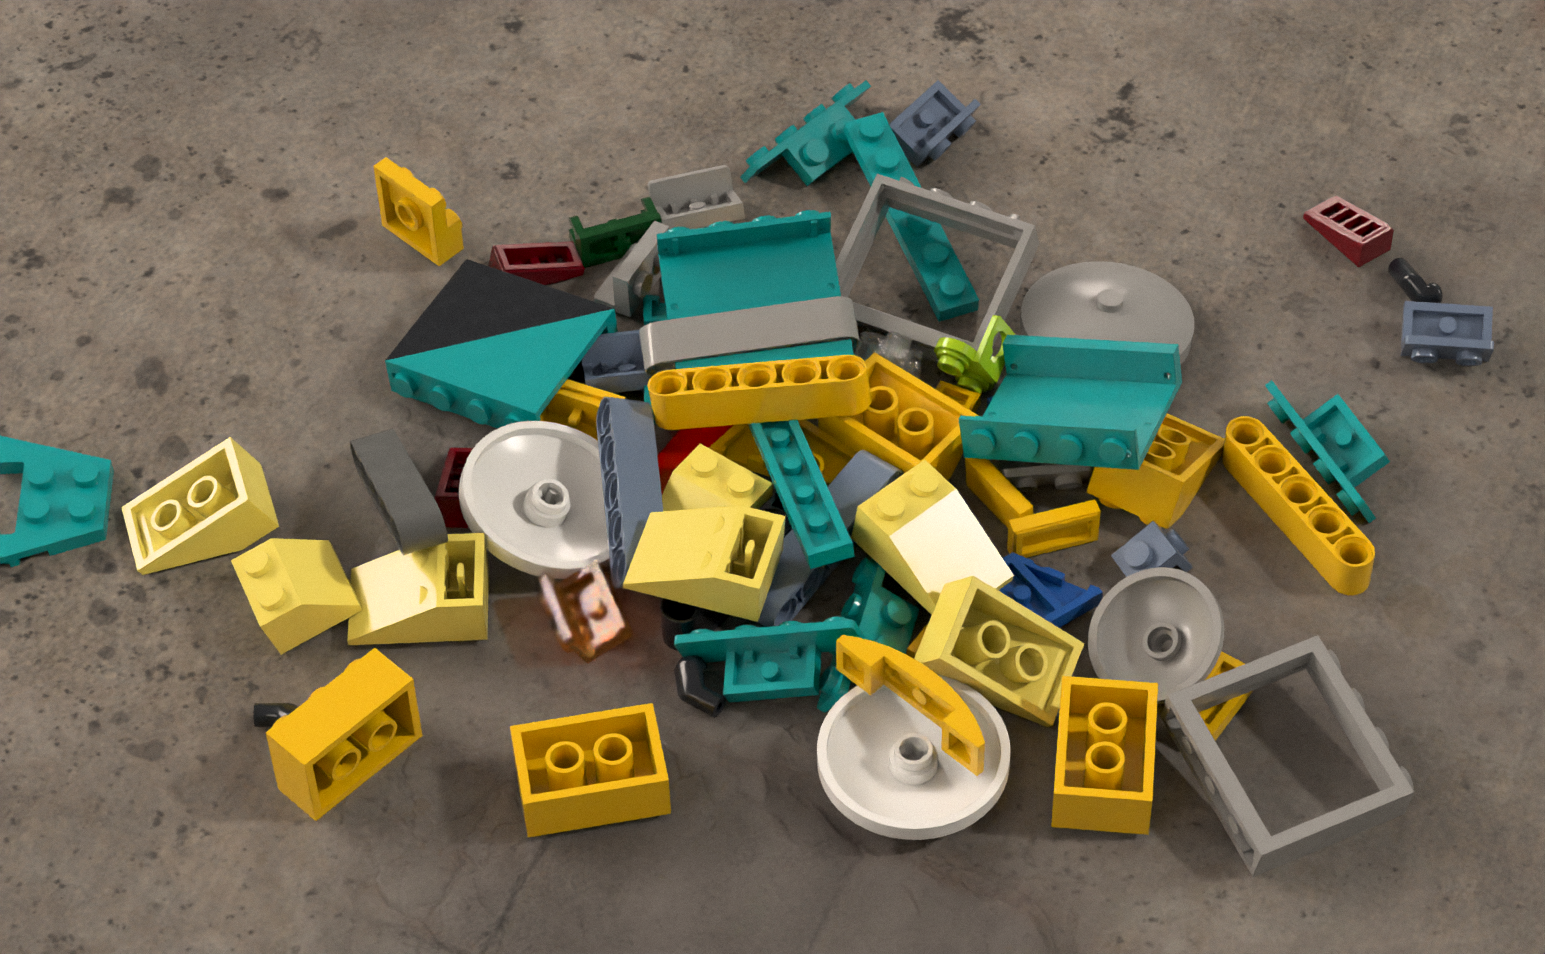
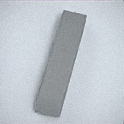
(747, 331)

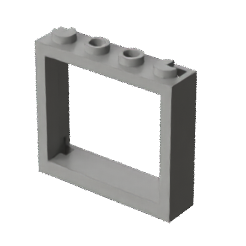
(943, 209)
(1223, 790)

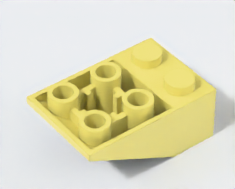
(709, 558)
(423, 594)

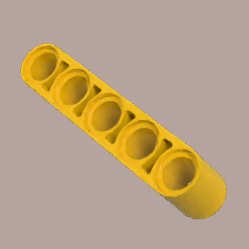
(759, 392)
(1298, 506)

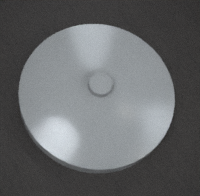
(1108, 304)

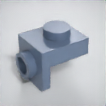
(1152, 549)

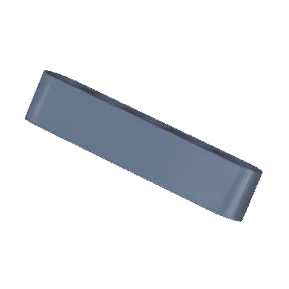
(628, 477)
(794, 580)

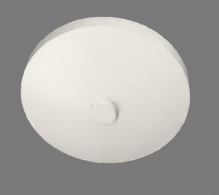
(537, 498)
(889, 771)

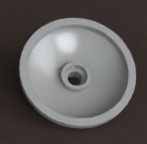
(1146, 613)

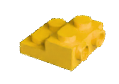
(417, 213)

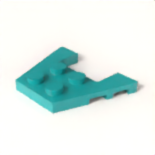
(60, 500)

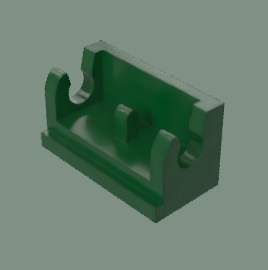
(611, 239)

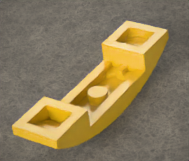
(875, 665)

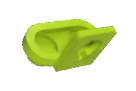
(970, 367)

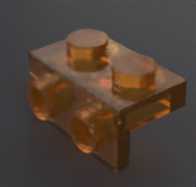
(585, 612)

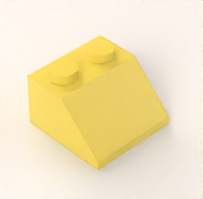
(713, 481)
(295, 589)

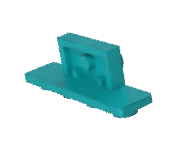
(815, 145)
(1340, 442)
(879, 616)
(771, 659)

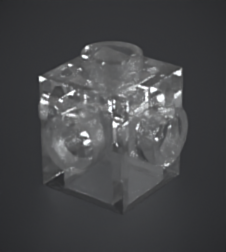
(894, 348)

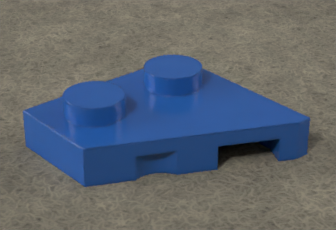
(1047, 592)

